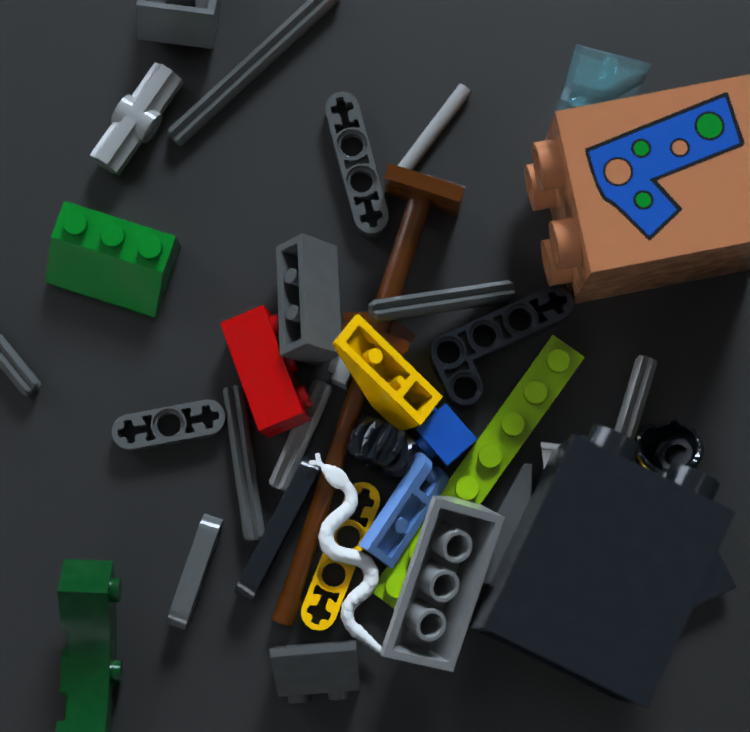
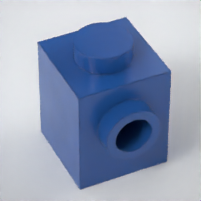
(444, 436)

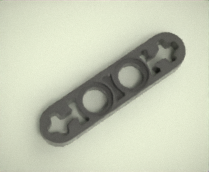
(357, 164)

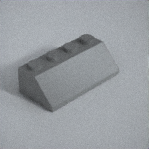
(442, 583)

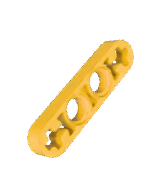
(331, 606)

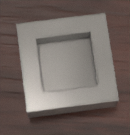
(341, 375)

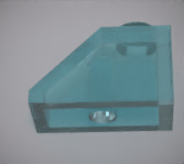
(600, 76)

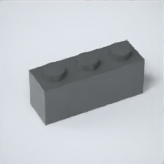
(308, 299)

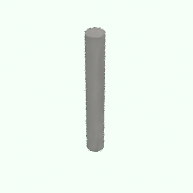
(435, 127)

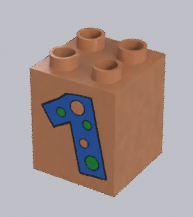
(646, 190)

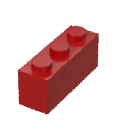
(265, 375)

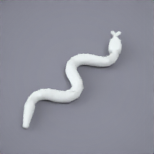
(339, 480)

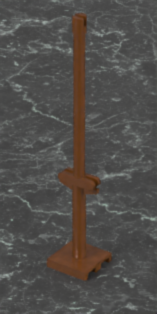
(422, 194)

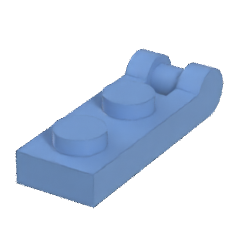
(404, 511)

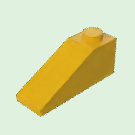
(385, 376)

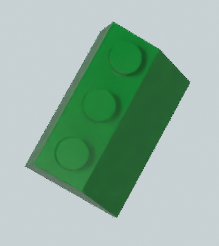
(111, 259)

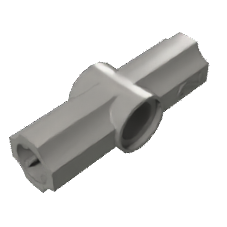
(136, 118)

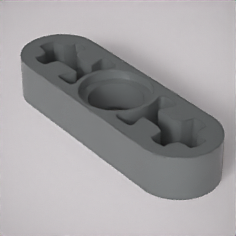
(142, 440)
(195, 571)

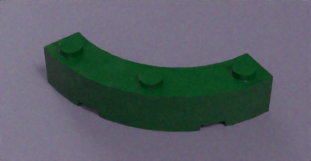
(88, 663)

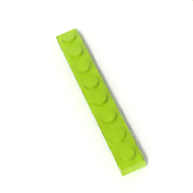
(497, 444)

